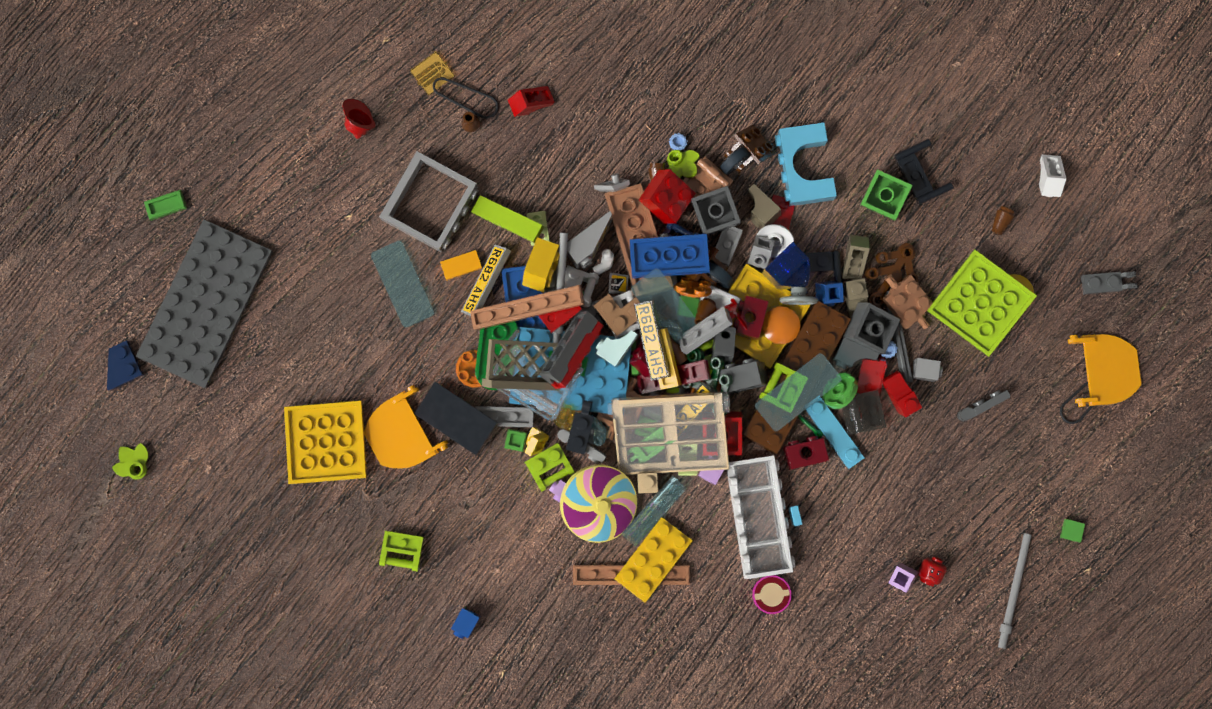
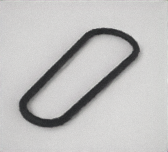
(459, 104)
(1073, 395)

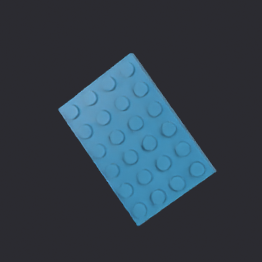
(601, 378)

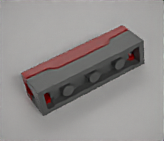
(571, 350)

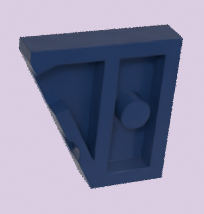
(122, 366)

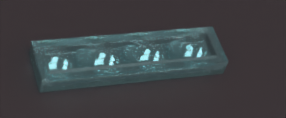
(653, 511)

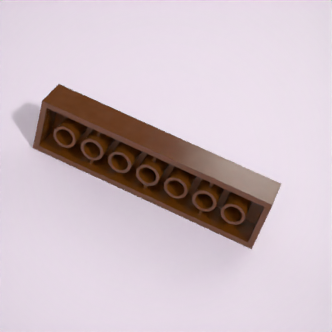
(817, 335)

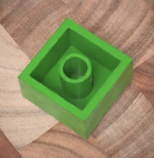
(886, 195)

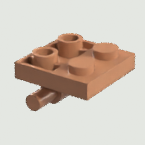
(708, 178)

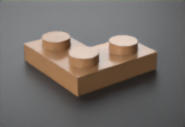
(617, 318)

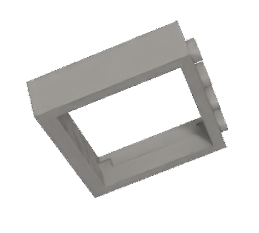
(402, 188)

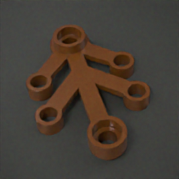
(894, 270)

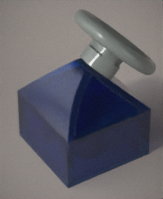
(791, 272)

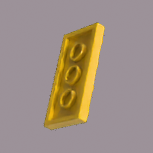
(653, 560)

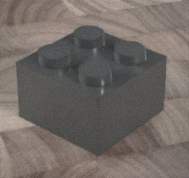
(715, 211)
(871, 327)
(746, 376)

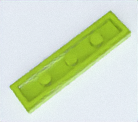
(507, 219)

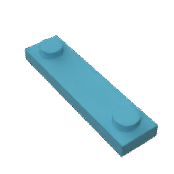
(834, 433)

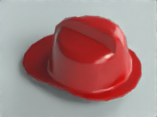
(357, 117)

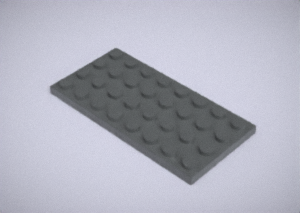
(204, 304)

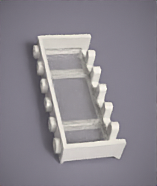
(760, 517)

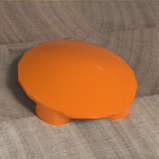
(692, 288)
(781, 325)
(466, 368)

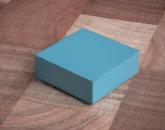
(795, 515)

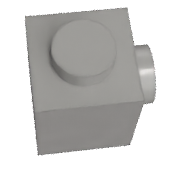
(761, 252)

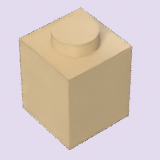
(647, 483)

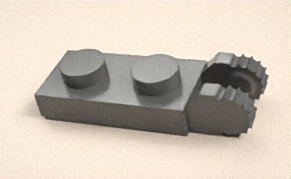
(1106, 282)
(981, 405)

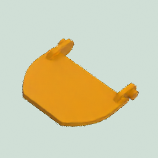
(1110, 369)
(397, 434)

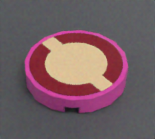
(771, 594)

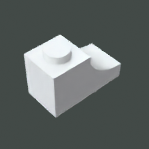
(1052, 176)

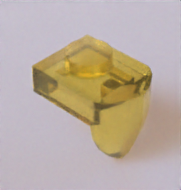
(565, 418)

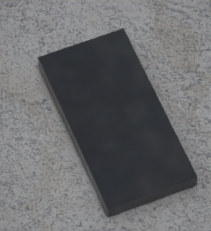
(456, 418)

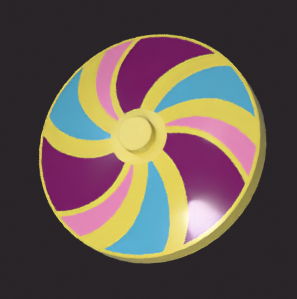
(598, 503)

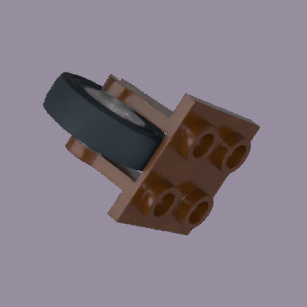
(754, 144)
(717, 271)

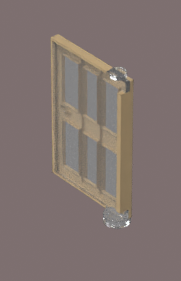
(671, 432)

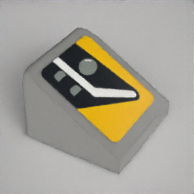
(618, 283)

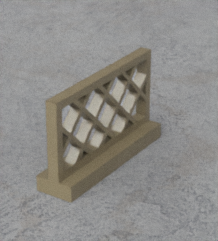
(517, 381)

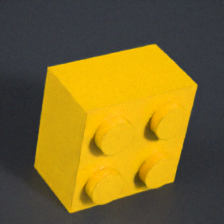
(541, 265)

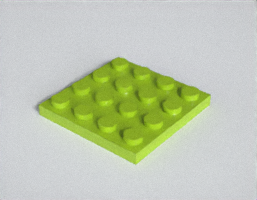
(981, 303)

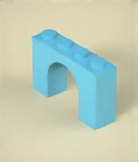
(799, 190)

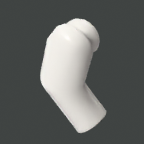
(606, 262)

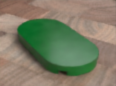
(498, 332)

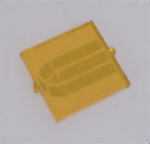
(429, 70)

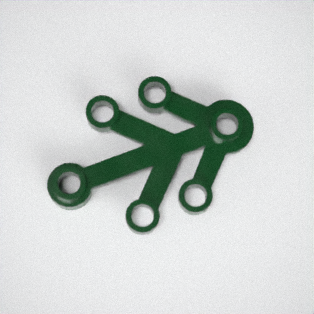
(699, 356)

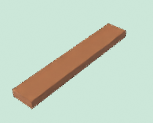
(527, 307)
(606, 573)

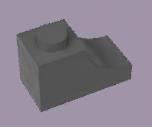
(851, 352)

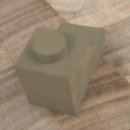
(765, 209)
(856, 257)
(854, 292)

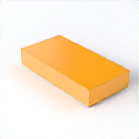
(461, 265)

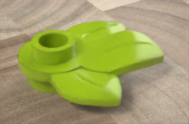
(685, 164)
(130, 460)

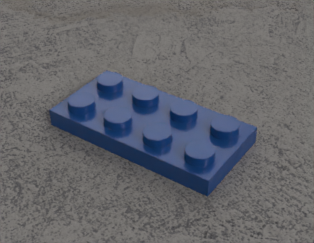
(670, 255)
(515, 290)

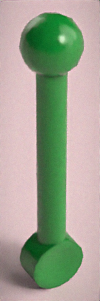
(817, 432)

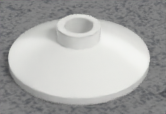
(783, 235)

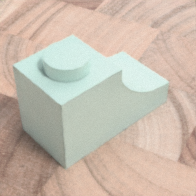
(615, 350)

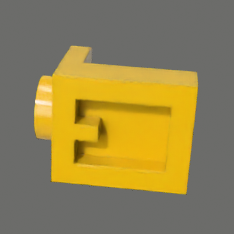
(535, 441)

